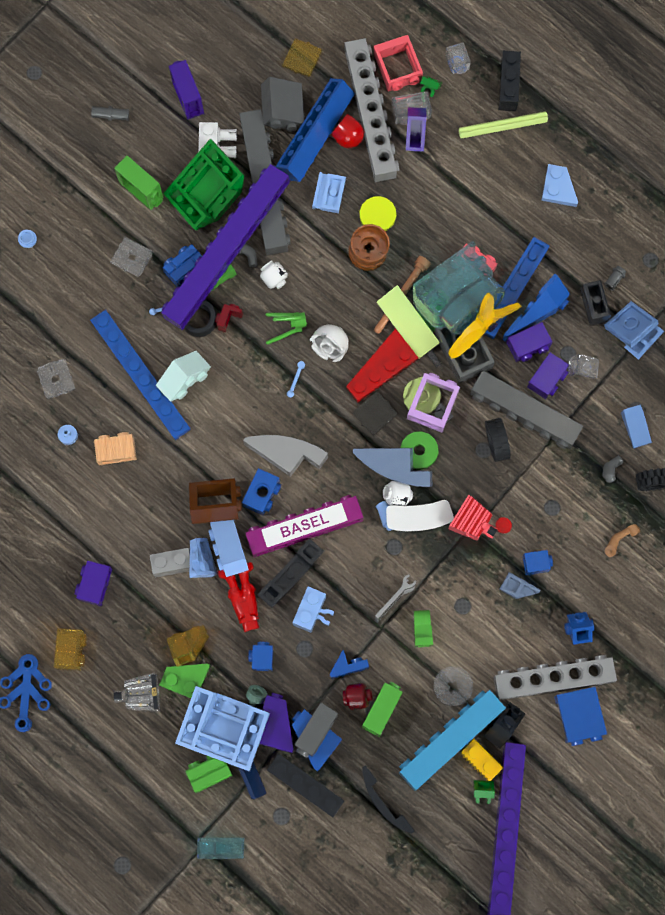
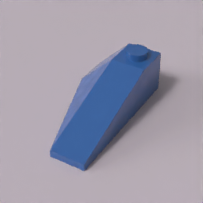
(549, 300)

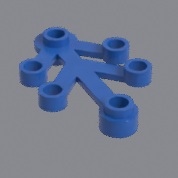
(25, 689)

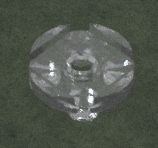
(464, 685)

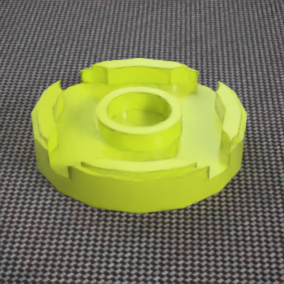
(378, 212)

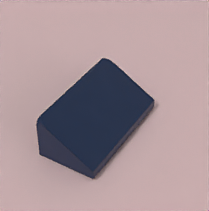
(253, 782)

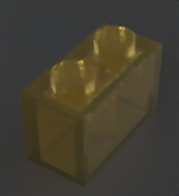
(69, 649)

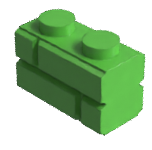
(207, 773)

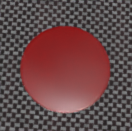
(503, 525)

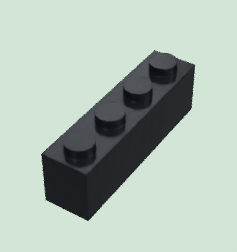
(305, 785)

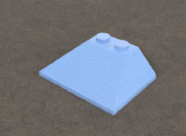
(222, 728)

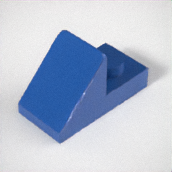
(342, 668)

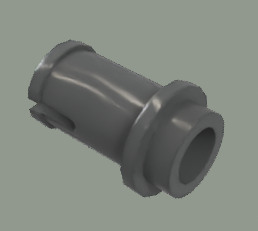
(613, 280)

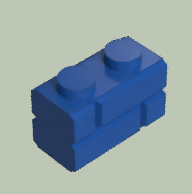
(179, 266)

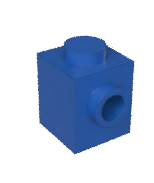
(261, 657)

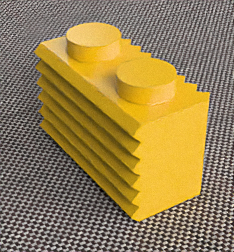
(481, 760)

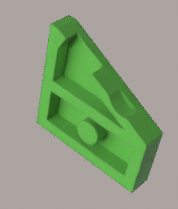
(184, 678)

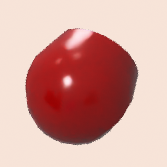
(348, 132)

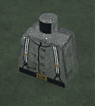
(140, 694)

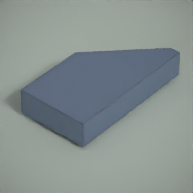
(517, 587)

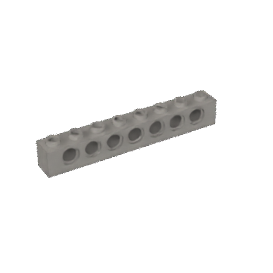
(360, 50)

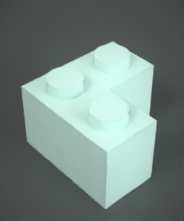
(183, 374)

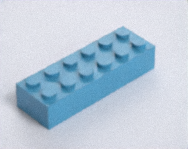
(452, 740)

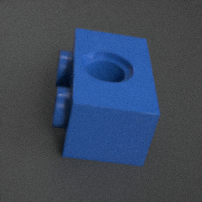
(266, 481)

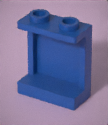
(581, 716)

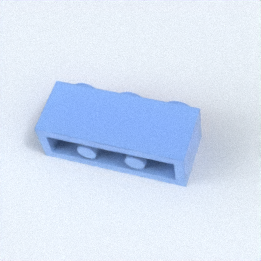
(228, 547)

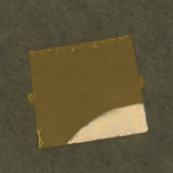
(302, 57)

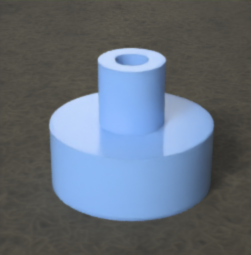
(67, 434)

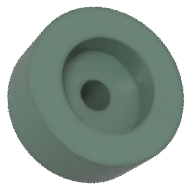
(256, 695)

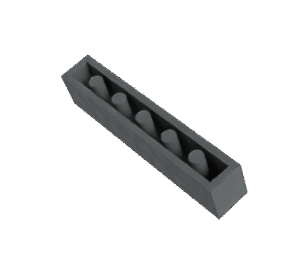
(526, 410)

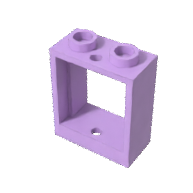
(426, 419)

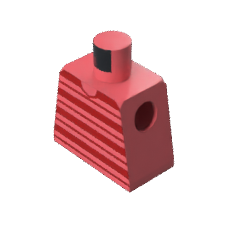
(473, 520)

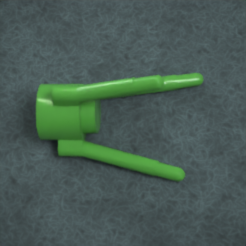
(296, 320)

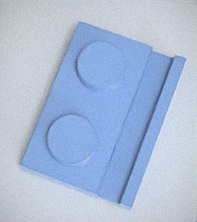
(329, 192)

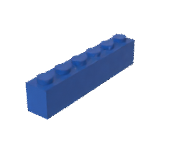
(315, 129)

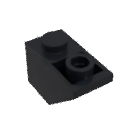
(505, 725)

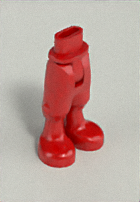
(243, 599)

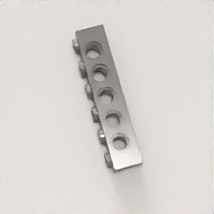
(605, 675)

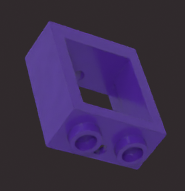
(186, 89)

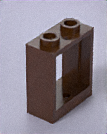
(215, 512)

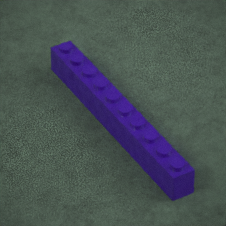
(225, 247)
(506, 829)

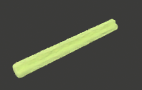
(504, 124)

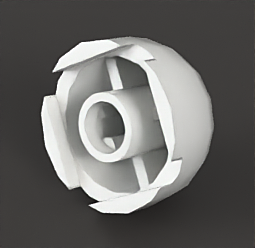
(330, 342)

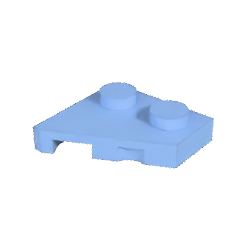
(559, 187)
(201, 559)

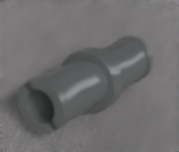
(110, 113)

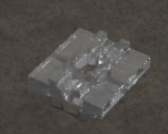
(129, 247)
(65, 382)

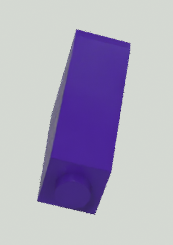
(277, 729)

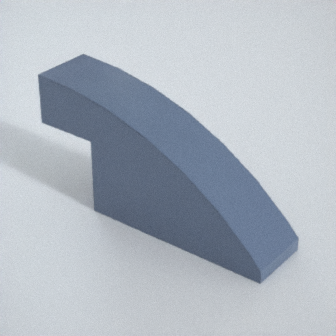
(394, 464)

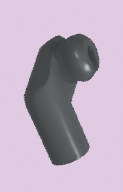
(251, 255)
(609, 469)

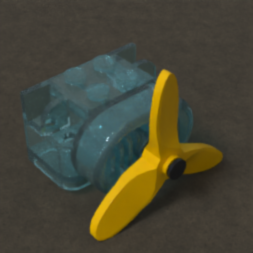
(462, 298)

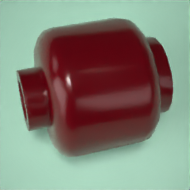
(357, 696)

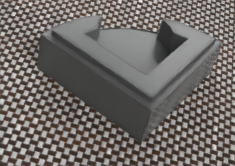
(439, 412)

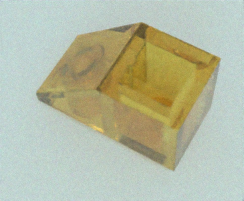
(187, 645)

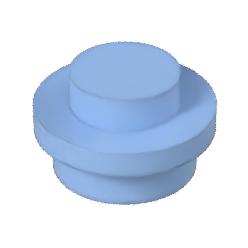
(27, 238)

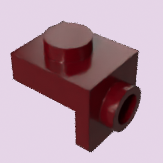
(223, 318)

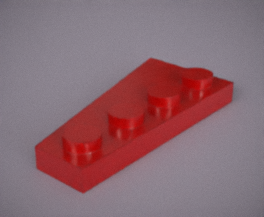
(384, 364)

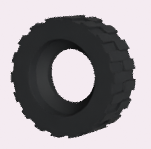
(497, 439)

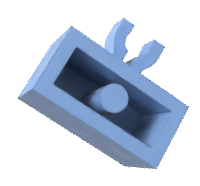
(309, 610)

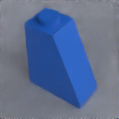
(326, 748)

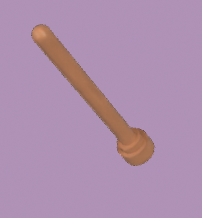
(421, 265)

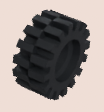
(651, 479)

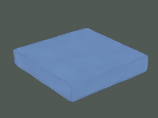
(631, 324)

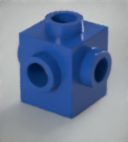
(579, 628)

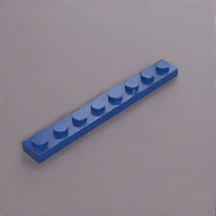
(140, 374)

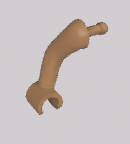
(611, 548)

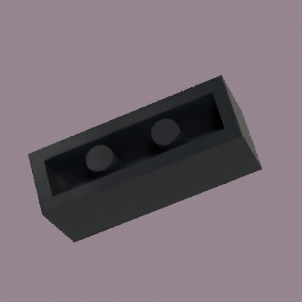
(509, 80)

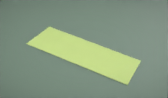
(408, 322)

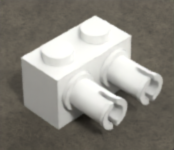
(211, 130)

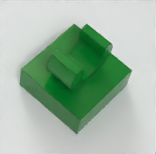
(430, 83)
(483, 789)

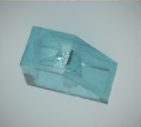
(220, 848)

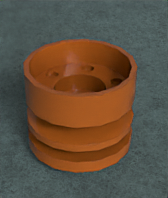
(370, 237)

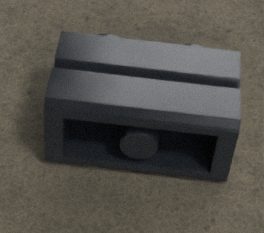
(595, 302)

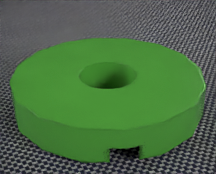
(428, 443)

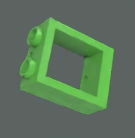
(139, 183)
(382, 708)

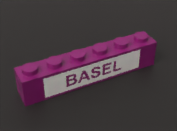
(304, 526)

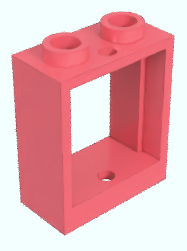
(393, 47)

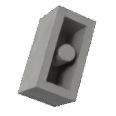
(170, 562)

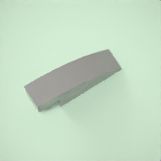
(286, 452)

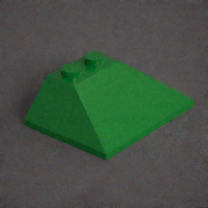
(206, 186)

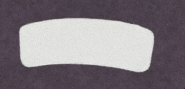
(419, 517)

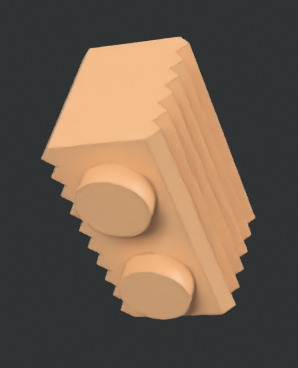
(115, 449)

